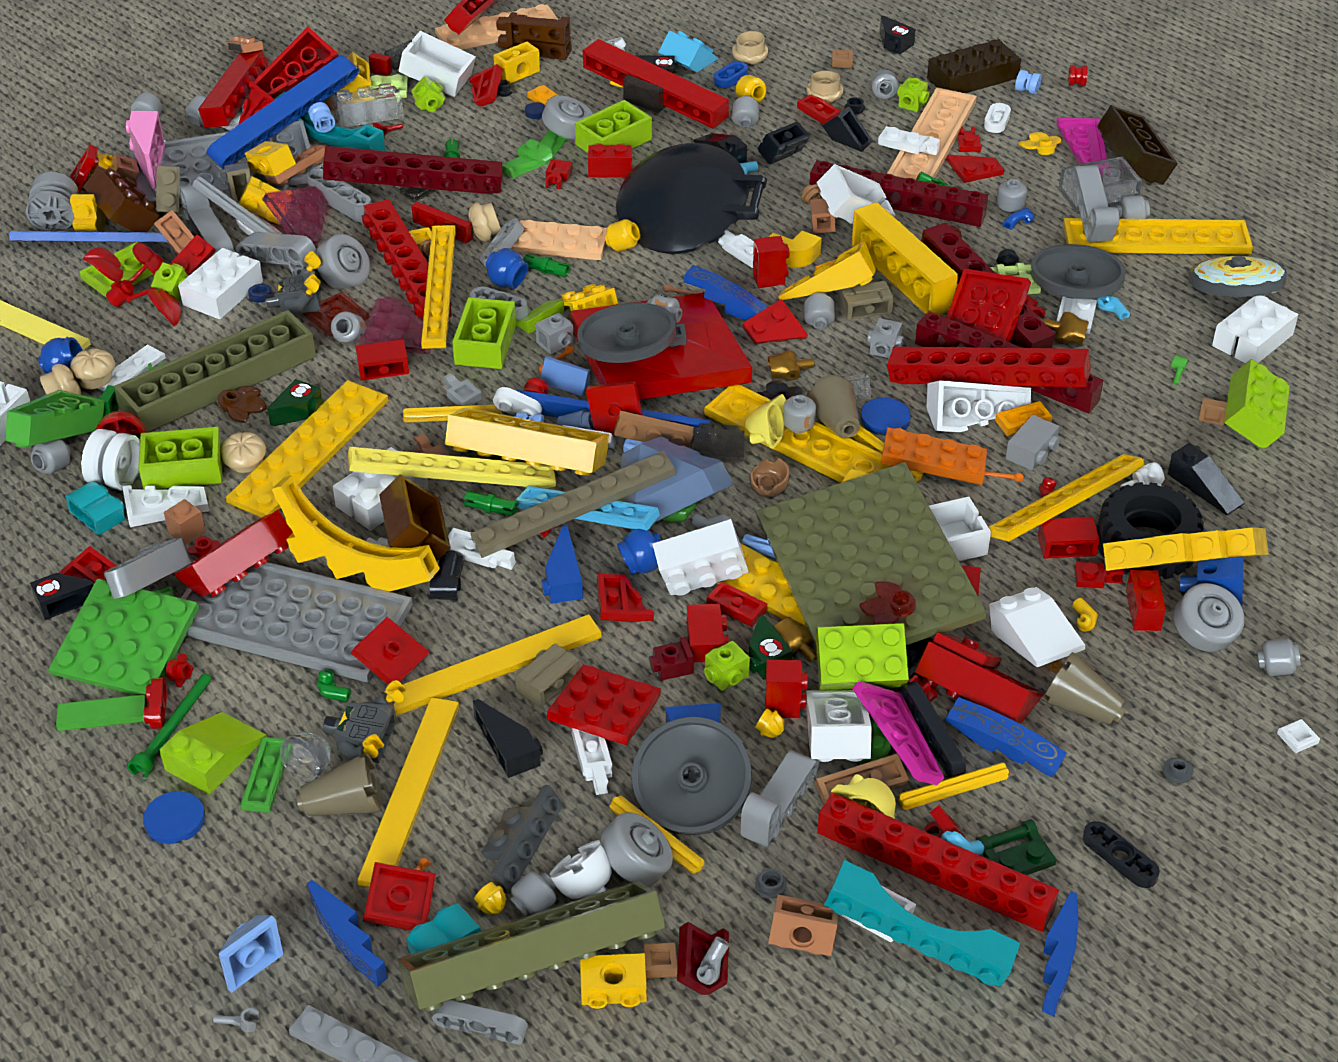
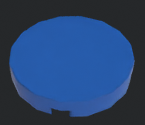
(884, 413)
(174, 817)

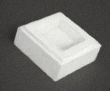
(1298, 736)

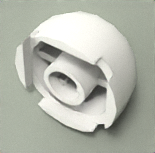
(583, 873)

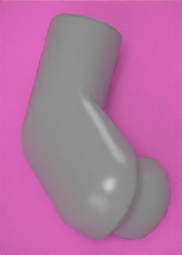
(700, 521)

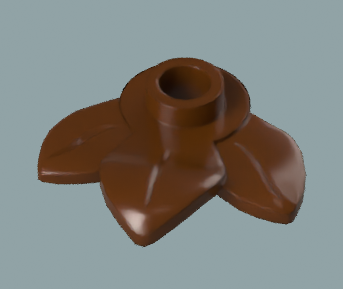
(241, 402)

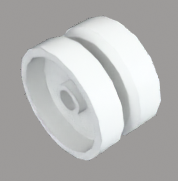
(111, 458)

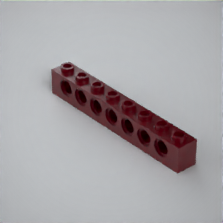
(412, 170)
(920, 197)
(958, 255)
(943, 332)

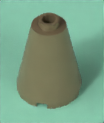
(836, 405)
(1084, 692)
(343, 790)

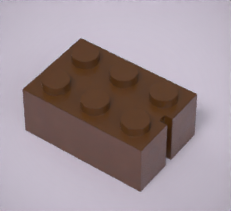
(121, 200)
(413, 517)

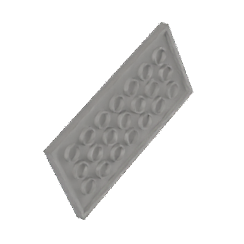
(193, 161)
(296, 617)

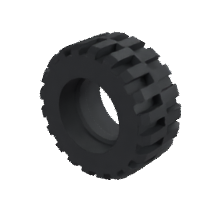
(1148, 507)

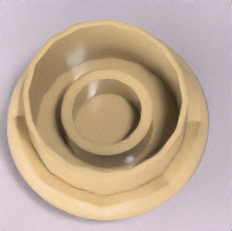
(750, 48)
(825, 86)
(483, 221)
(93, 368)
(60, 379)
(243, 451)

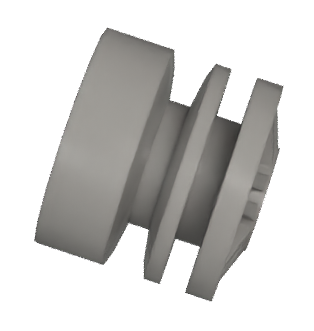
(50, 201)

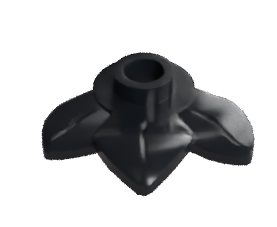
(777, 388)

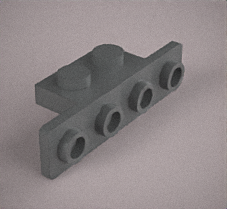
(520, 836)

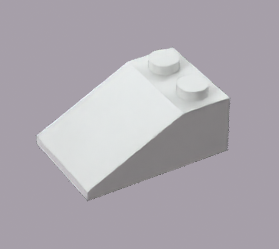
(1034, 627)
(837, 726)

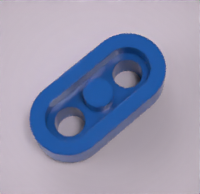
(730, 74)

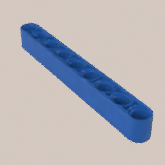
(282, 111)

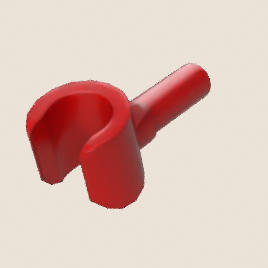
(386, 129)

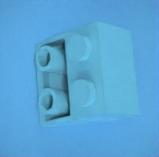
(687, 52)

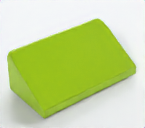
(540, 313)

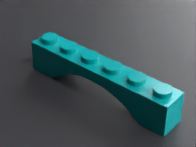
(364, 137)
(978, 953)

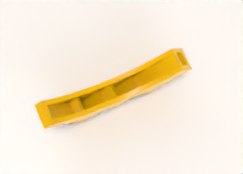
(1185, 548)
(345, 554)

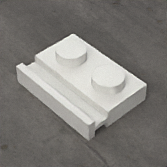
(1080, 307)

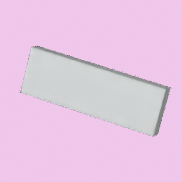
(135, 365)

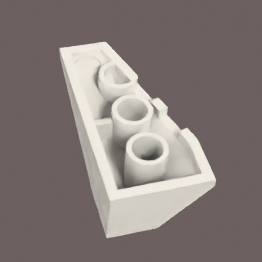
(961, 404)

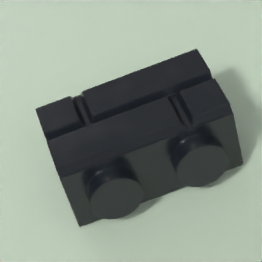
(783, 142)

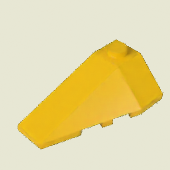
(848, 270)

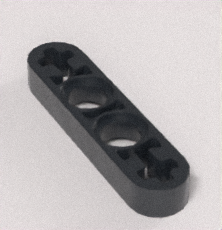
(933, 730)

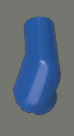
(1015, 217)

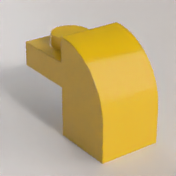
(87, 214)
(803, 249)

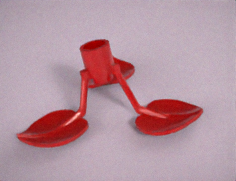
(123, 290)

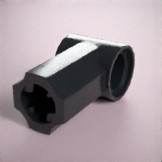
(447, 579)

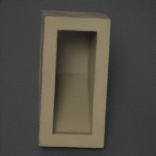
(237, 179)

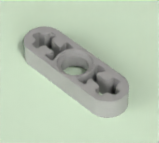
(504, 239)
(488, 293)
(483, 1020)

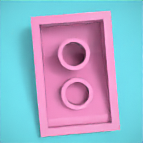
(146, 142)

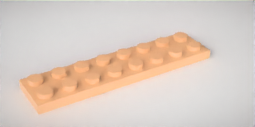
(942, 120)

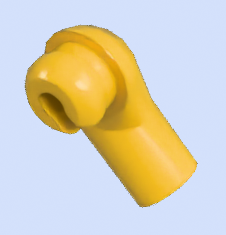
(1087, 614)

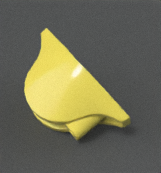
(767, 423)
(869, 793)

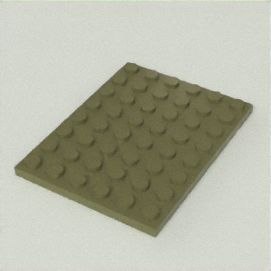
(867, 533)

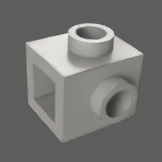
(554, 333)
(885, 337)

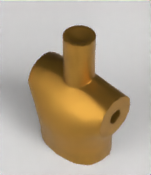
(1069, 328)
(787, 366)
(796, 637)

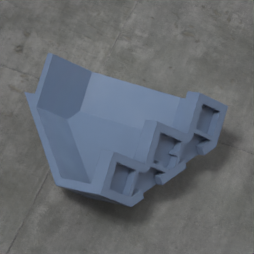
(694, 478)

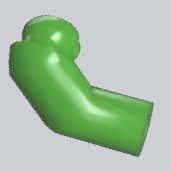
(681, 515)

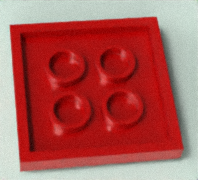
(989, 302)
(604, 704)

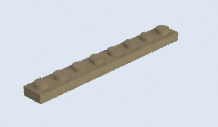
(572, 504)

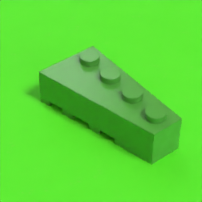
(53, 418)

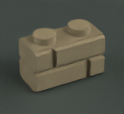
(167, 189)
(866, 300)
(546, 675)

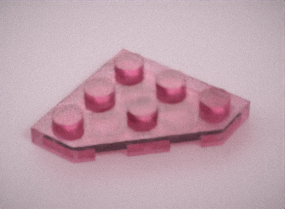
(299, 211)
(394, 321)

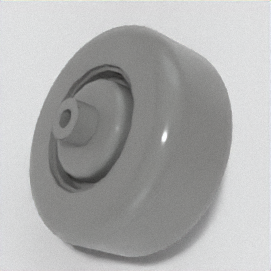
(562, 113)
(343, 261)
(1209, 617)
(636, 849)

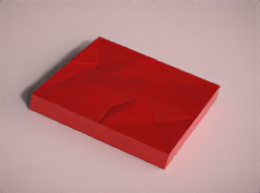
(705, 362)

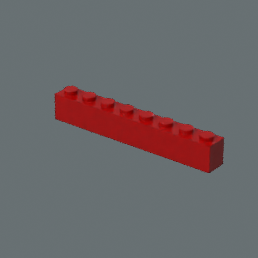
(678, 92)

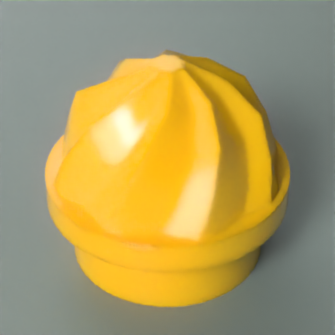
(770, 724)
(491, 899)

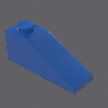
(562, 571)

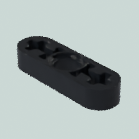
(1118, 843)

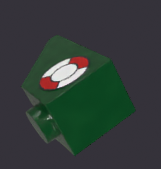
(295, 403)
(766, 645)

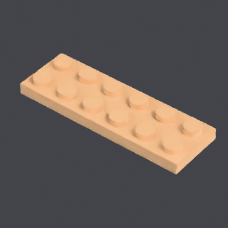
(484, 29)

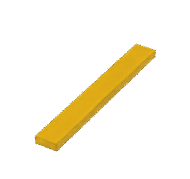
(438, 287)
(1065, 497)
(495, 663)
(410, 787)

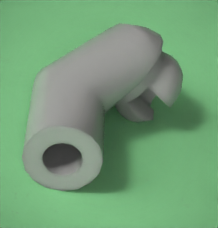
(710, 966)

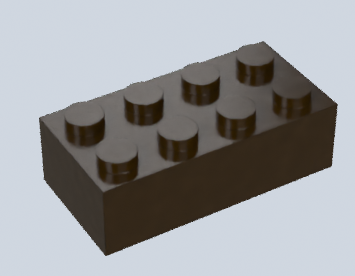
(974, 67)
(1138, 143)

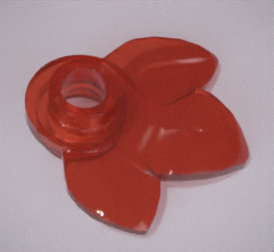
(889, 604)

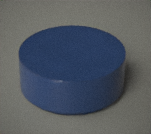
(534, 110)
(257, 292)

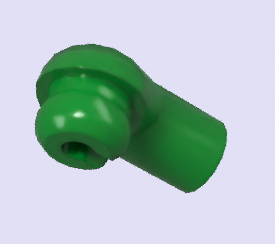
(329, 688)

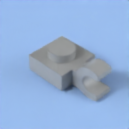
(462, 392)

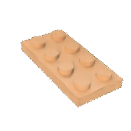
(561, 240)

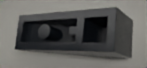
(729, 143)
(1202, 477)
(508, 739)

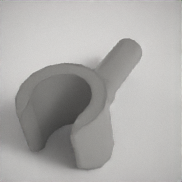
(240, 1020)

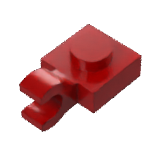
(1094, 575)

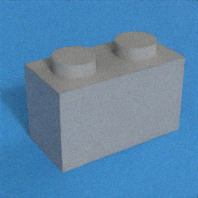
(1033, 443)

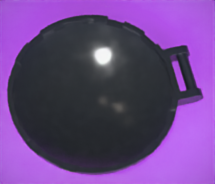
(687, 197)

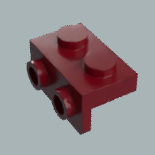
(691, 951)

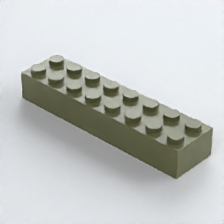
(223, 365)
(530, 945)

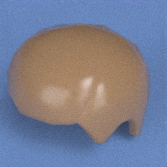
(770, 474)

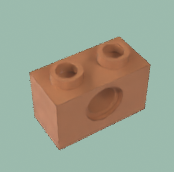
(794, 913)

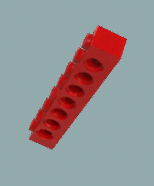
(399, 251)
(990, 366)
(938, 861)

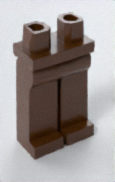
(547, 35)

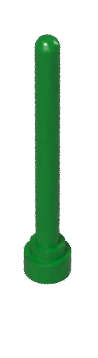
(145, 760)

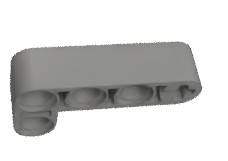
(339, 194)
(202, 218)
(1097, 218)
(278, 249)
(147, 567)
(764, 813)

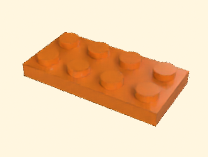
(934, 455)

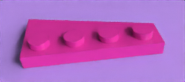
(1083, 138)
(901, 730)

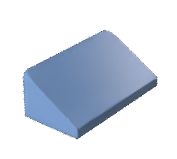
(565, 376)

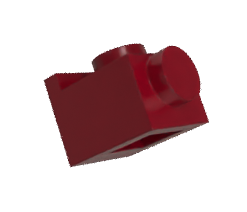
(672, 660)

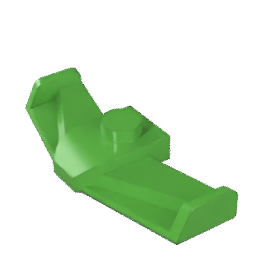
(533, 155)

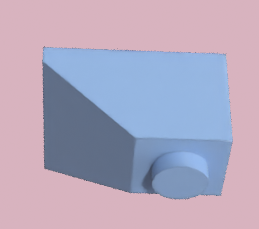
(250, 950)

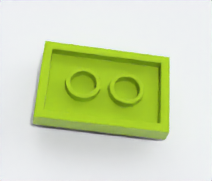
(129, 265)

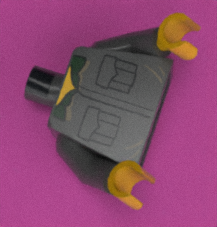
(299, 292)
(366, 725)

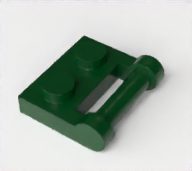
(1023, 858)

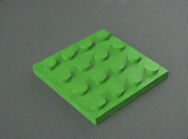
(123, 639)

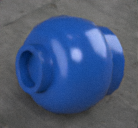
(506, 268)
(58, 352)
(639, 551)

